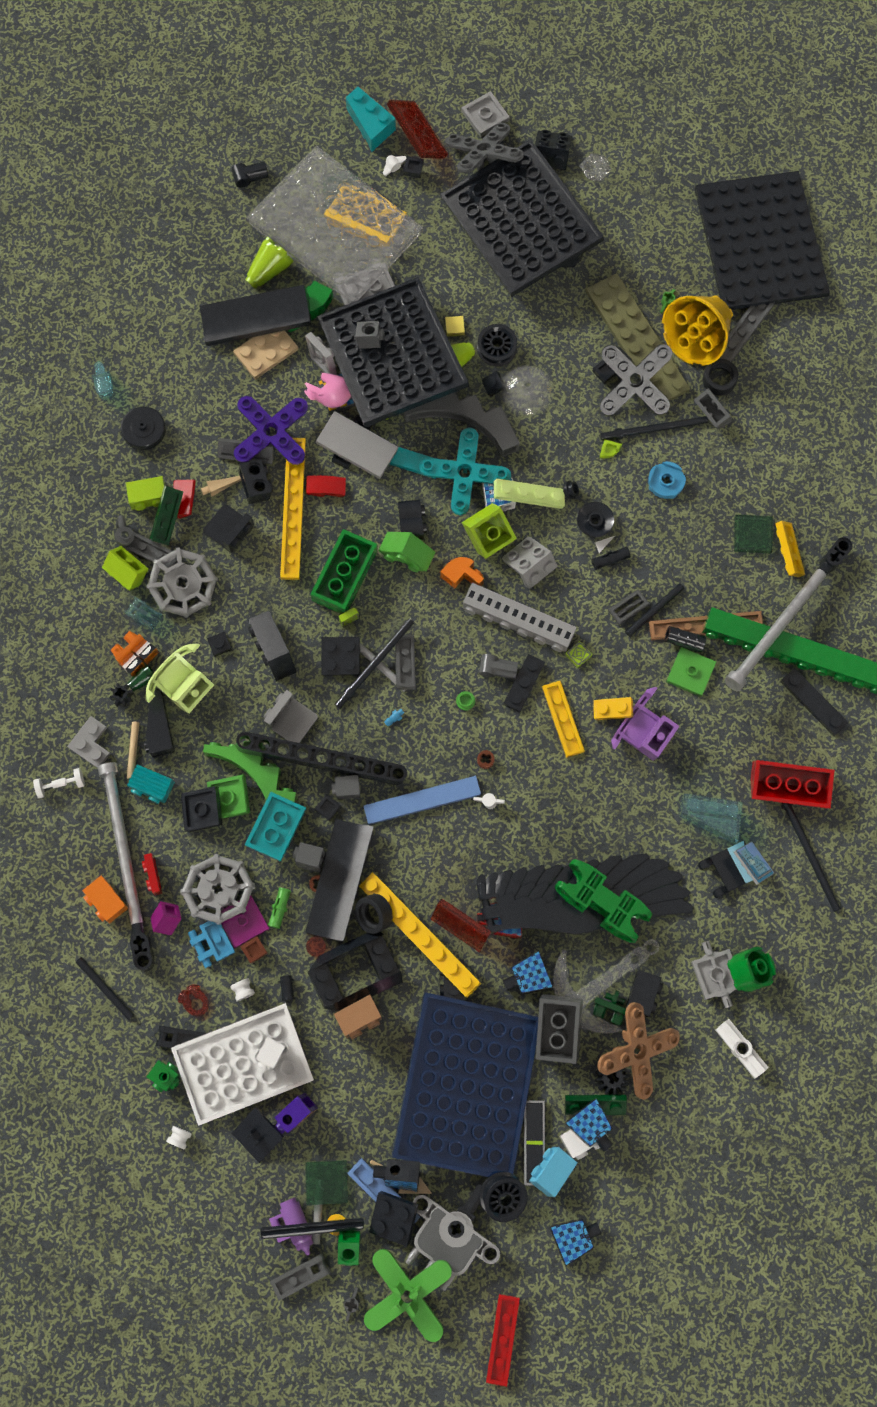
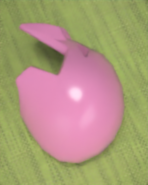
(332, 394)

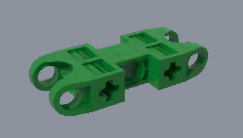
(615, 909)

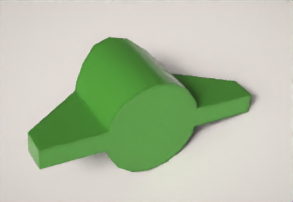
(667, 298)

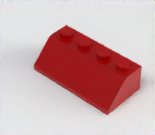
(792, 784)

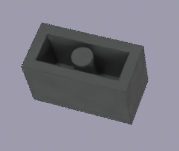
(309, 857)

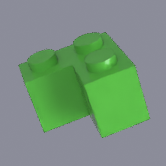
(407, 549)

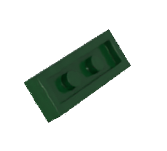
(166, 515)
(610, 1103)

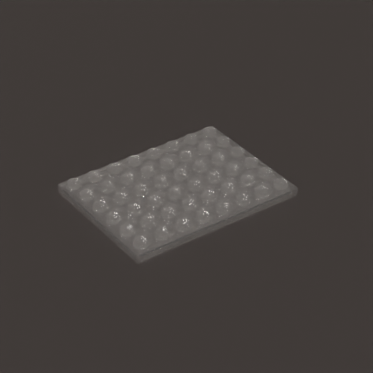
(334, 224)

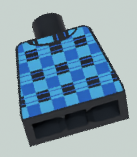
(529, 976)
(591, 1125)
(407, 1175)
(574, 1239)

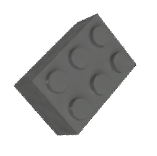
(559, 1028)

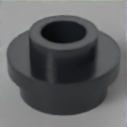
(571, 489)

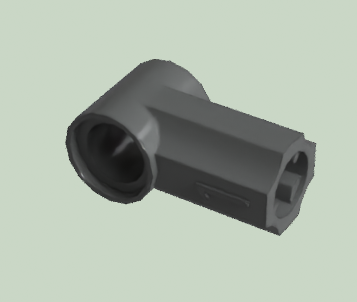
(493, 666)

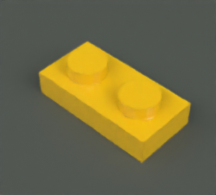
(613, 708)

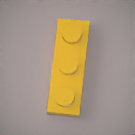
(790, 549)

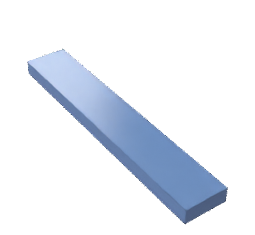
(422, 800)

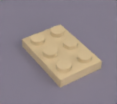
(265, 352)

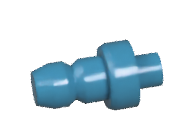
(394, 717)

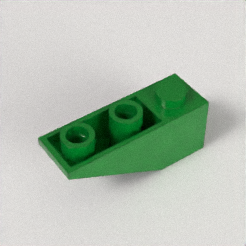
(319, 299)

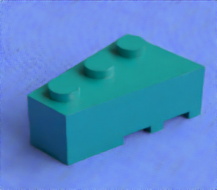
(370, 117)

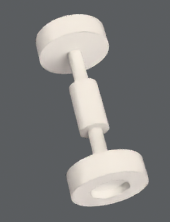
(39, 787)

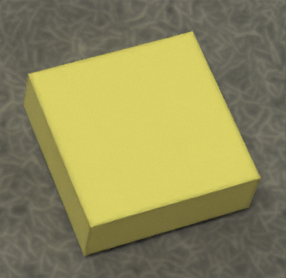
(455, 326)

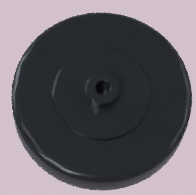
(143, 428)

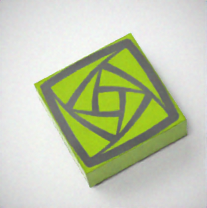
(348, 617)
(578, 654)

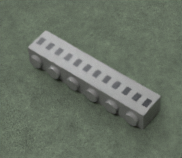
(519, 618)

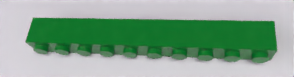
(793, 649)

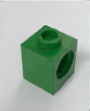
(351, 1241)

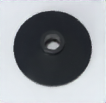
(597, 511)

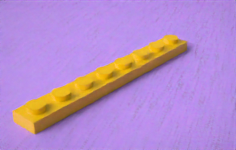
(293, 518)
(423, 938)

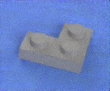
(85, 742)

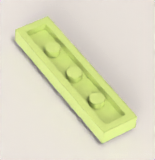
(529, 493)

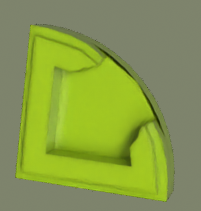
(609, 449)

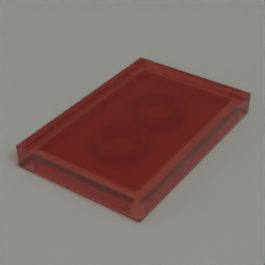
(460, 925)

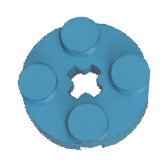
(675, 475)

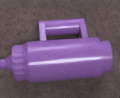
(293, 1214)

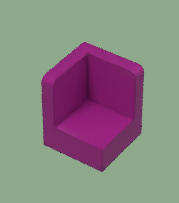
(165, 918)

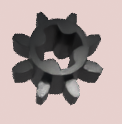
(126, 696)

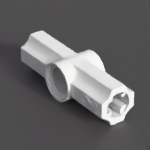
(750, 1058)

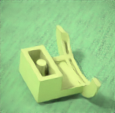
(180, 680)

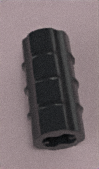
(685, 639)

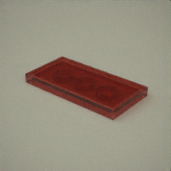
(417, 129)

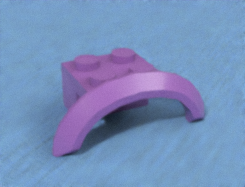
(645, 730)

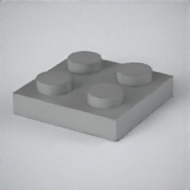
(485, 113)
(320, 354)

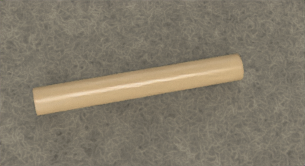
(133, 749)

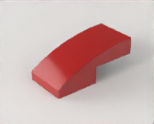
(325, 485)

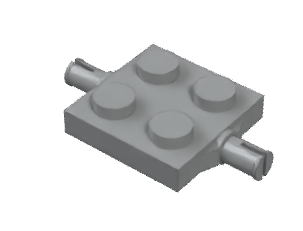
(714, 974)

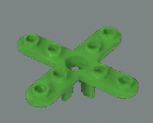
(418, 1286)

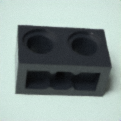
(252, 481)

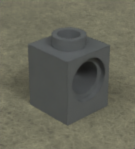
(369, 334)
(346, 787)

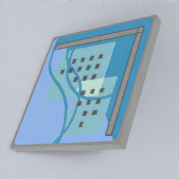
(754, 862)

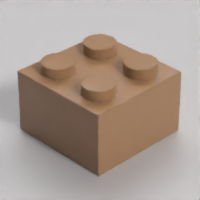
(358, 1017)

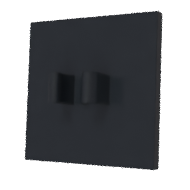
(257, 1134)

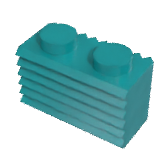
(151, 784)

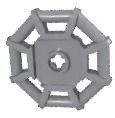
(176, 592)
(213, 879)

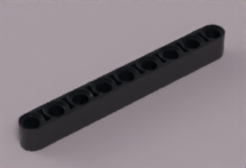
(313, 752)

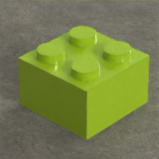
(489, 530)

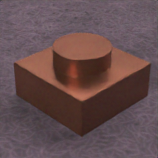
(254, 950)

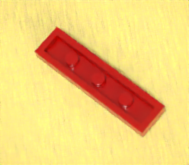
(502, 1340)

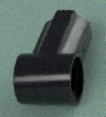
(244, 175)

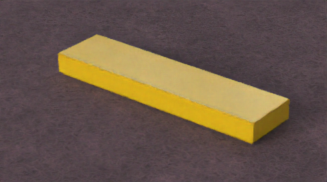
(563, 719)

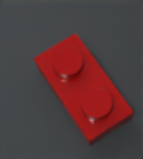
(150, 867)

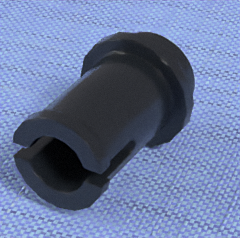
(287, 987)

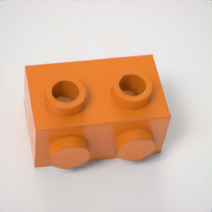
(104, 899)

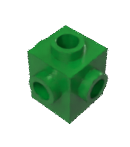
(157, 1073)

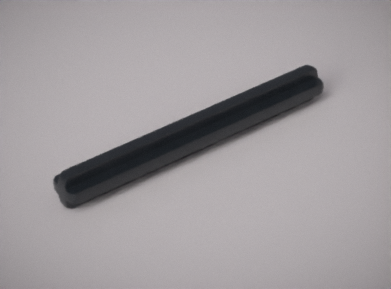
(311, 1228)

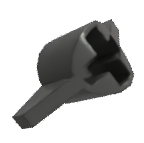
(351, 1304)

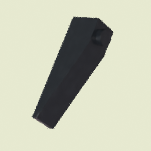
(158, 730)

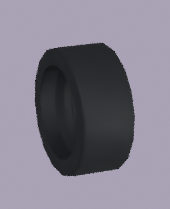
(718, 389)
(383, 909)

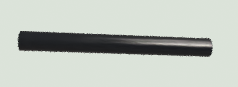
(654, 610)
(104, 988)

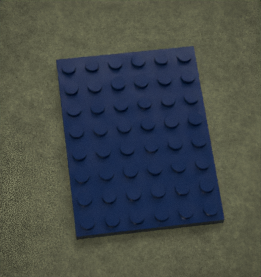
(466, 1086)

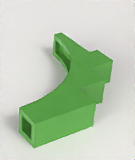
(265, 776)

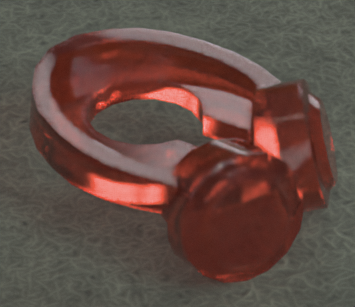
(183, 998)

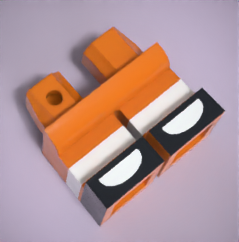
(138, 646)

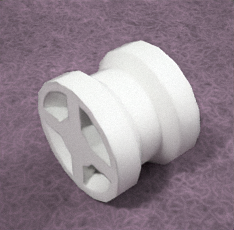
(242, 989)
(179, 1137)

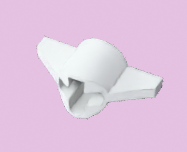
(393, 164)
(489, 800)

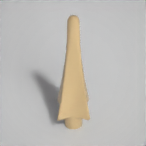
(216, 486)

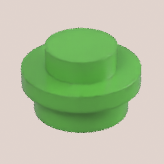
(465, 700)

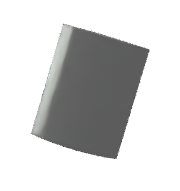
(713, 409)

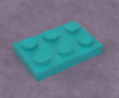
(275, 826)

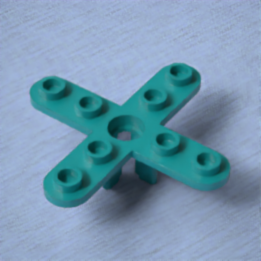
(465, 460)

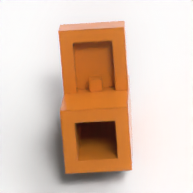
(459, 569)

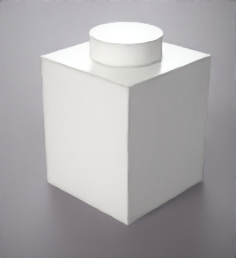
(270, 1053)

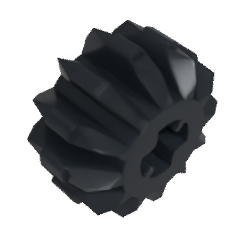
(605, 1082)

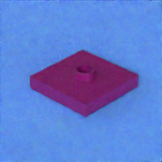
(244, 926)

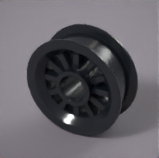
(487, 349)
(512, 1205)

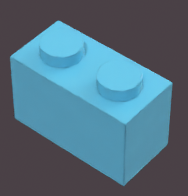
(552, 1171)

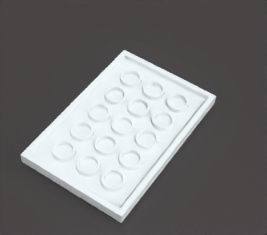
(223, 1067)

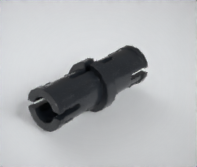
(611, 558)

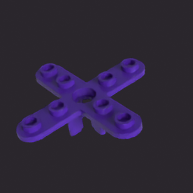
(263, 422)

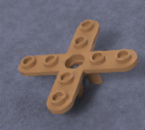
(649, 1046)

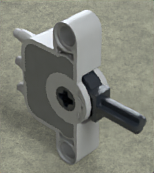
(438, 1243)

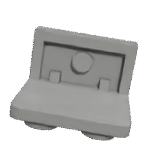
(530, 561)
(289, 718)

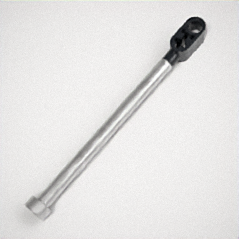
(736, 679)
(108, 772)

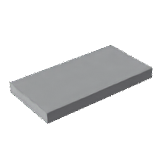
(357, 445)

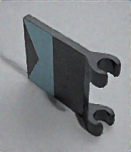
(728, 868)

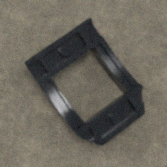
(380, 959)

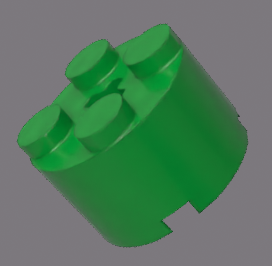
(752, 969)

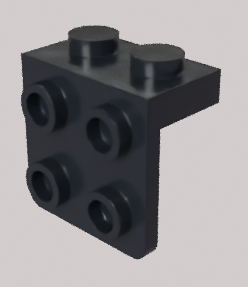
(554, 148)
(228, 527)

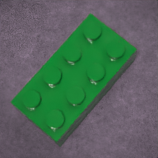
(344, 572)

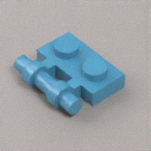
(217, 940)

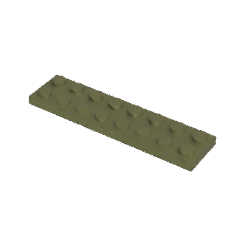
(633, 332)

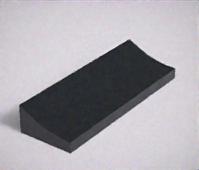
(255, 315)
(339, 880)

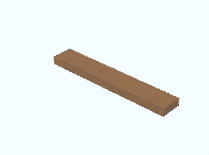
(692, 624)

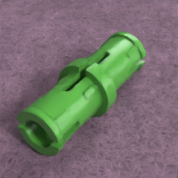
(279, 908)

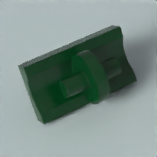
(603, 1005)

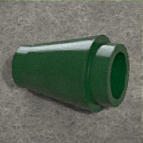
(141, 678)

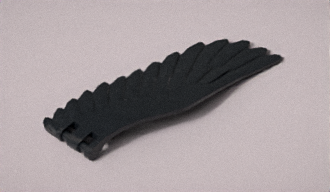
(532, 902)

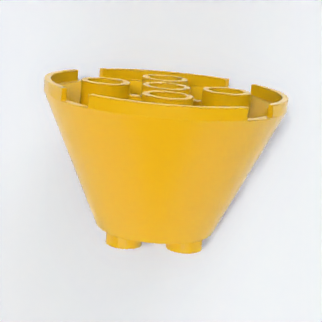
(697, 328)

